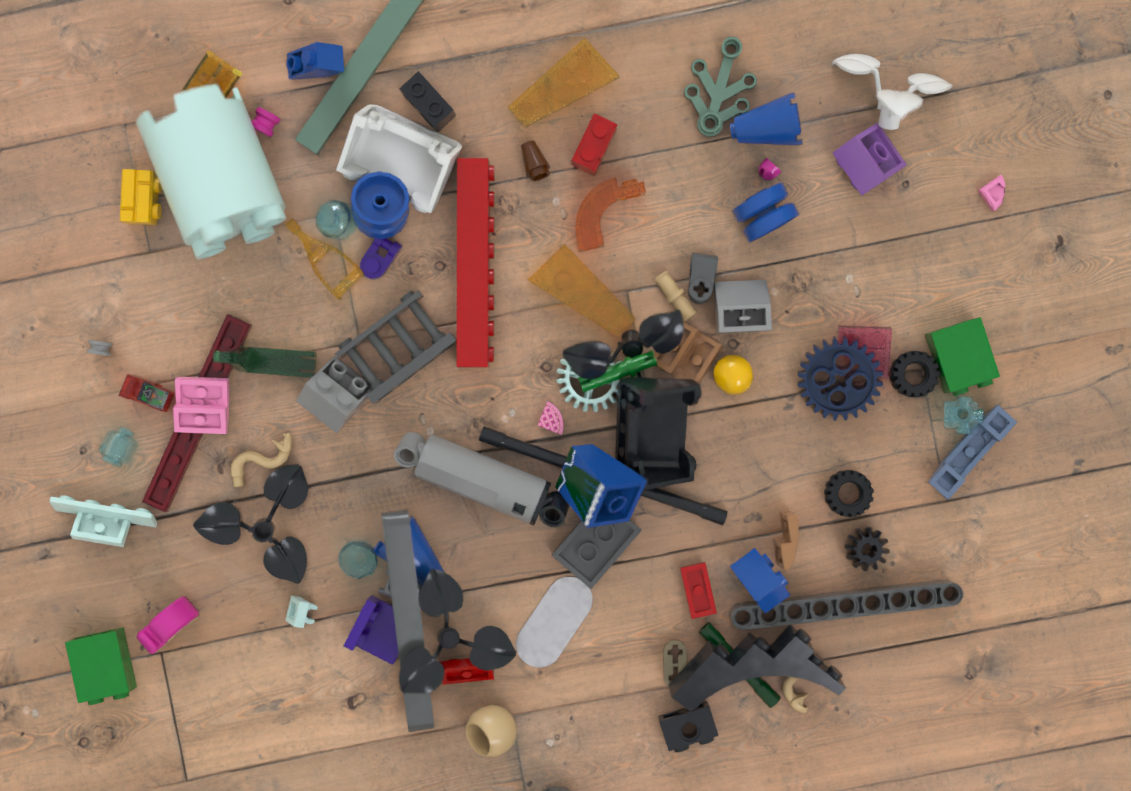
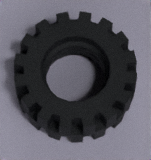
(930, 378)
(865, 493)

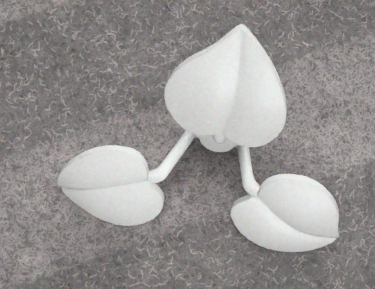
(893, 104)

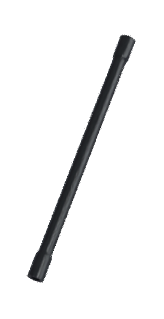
(501, 440)

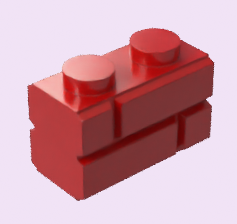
(594, 144)

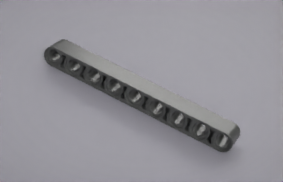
(406, 608)
(857, 608)

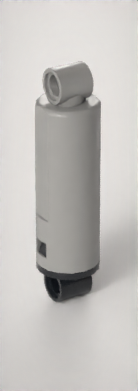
(481, 479)

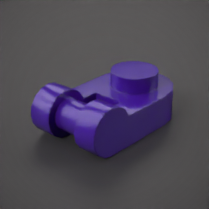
(375, 265)

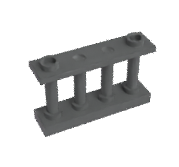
(399, 372)

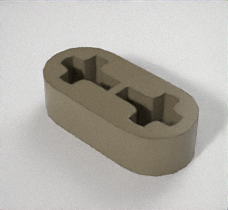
(668, 663)

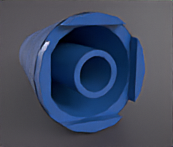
(769, 124)
(423, 554)

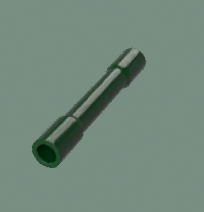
(759, 685)

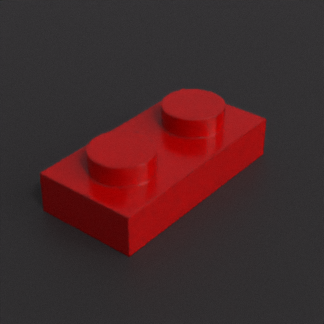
(698, 590)
(464, 671)

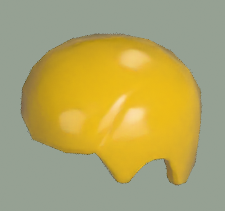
(733, 374)

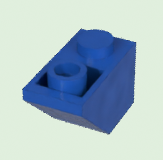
(315, 61)

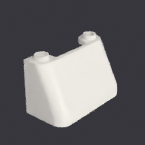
(400, 147)

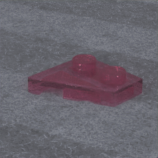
(876, 338)

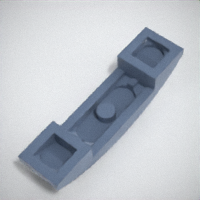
(970, 451)

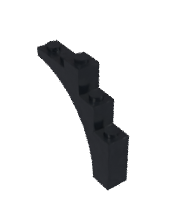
(752, 658)

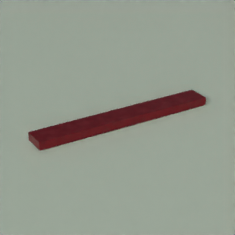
(183, 445)

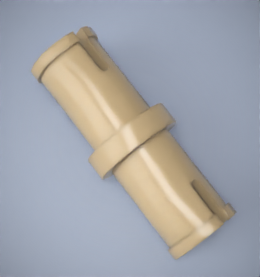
(675, 295)

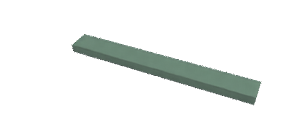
(357, 73)

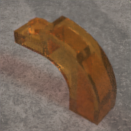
(588, 218)

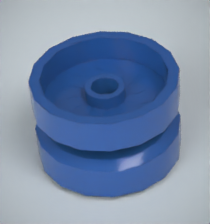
(380, 205)
(765, 212)

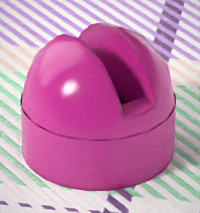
(768, 170)

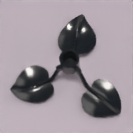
(660, 331)
(284, 559)
(489, 651)

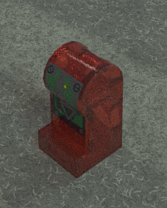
(146, 392)

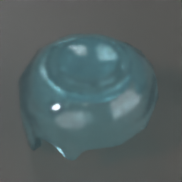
(335, 220)
(358, 559)

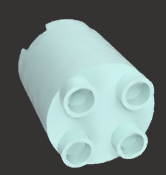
(213, 170)

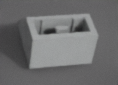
(742, 307)
(334, 394)

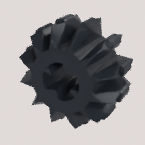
(862, 558)

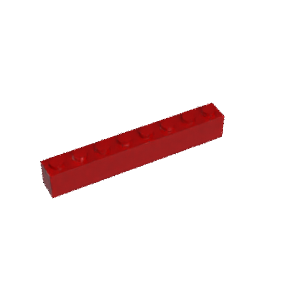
(474, 262)

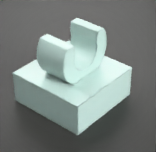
(298, 610)

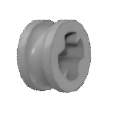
(99, 347)

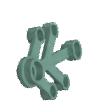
(719, 92)

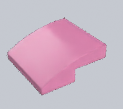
(201, 405)

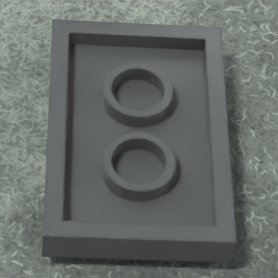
(594, 549)

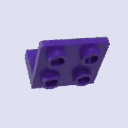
(375, 631)

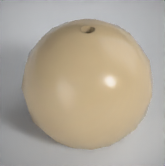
(491, 731)

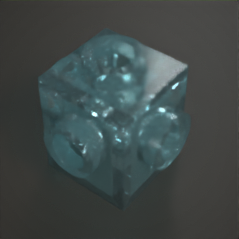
(953, 411)

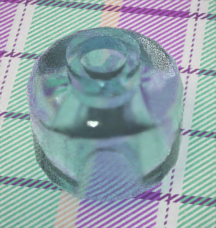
(118, 447)

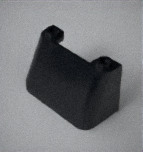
(654, 428)

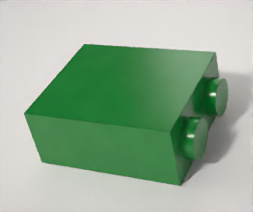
(963, 356)
(101, 666)

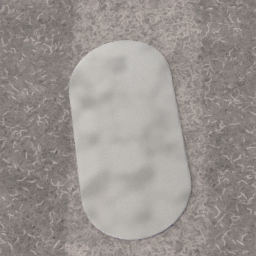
(554, 622)

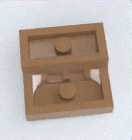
(691, 357)
(787, 546)

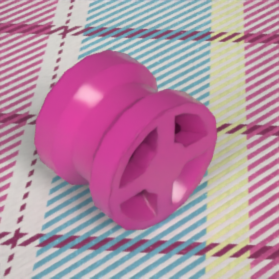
(265, 122)

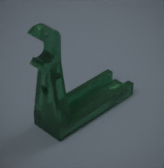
(268, 361)

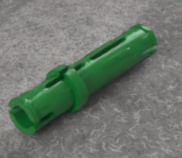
(620, 370)

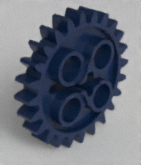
(855, 396)

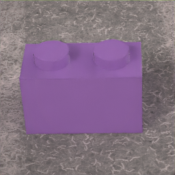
(869, 159)

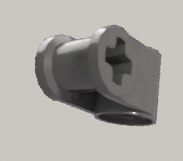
(702, 272)

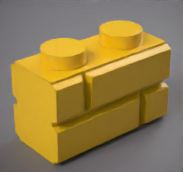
(140, 197)

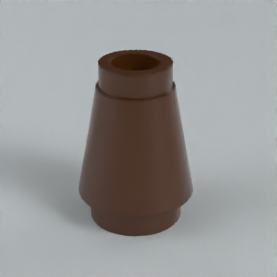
(534, 161)

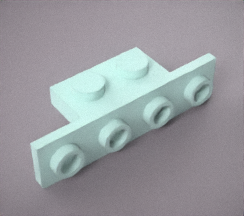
(101, 522)

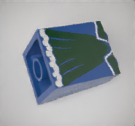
(599, 486)

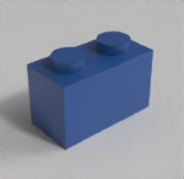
(760, 580)

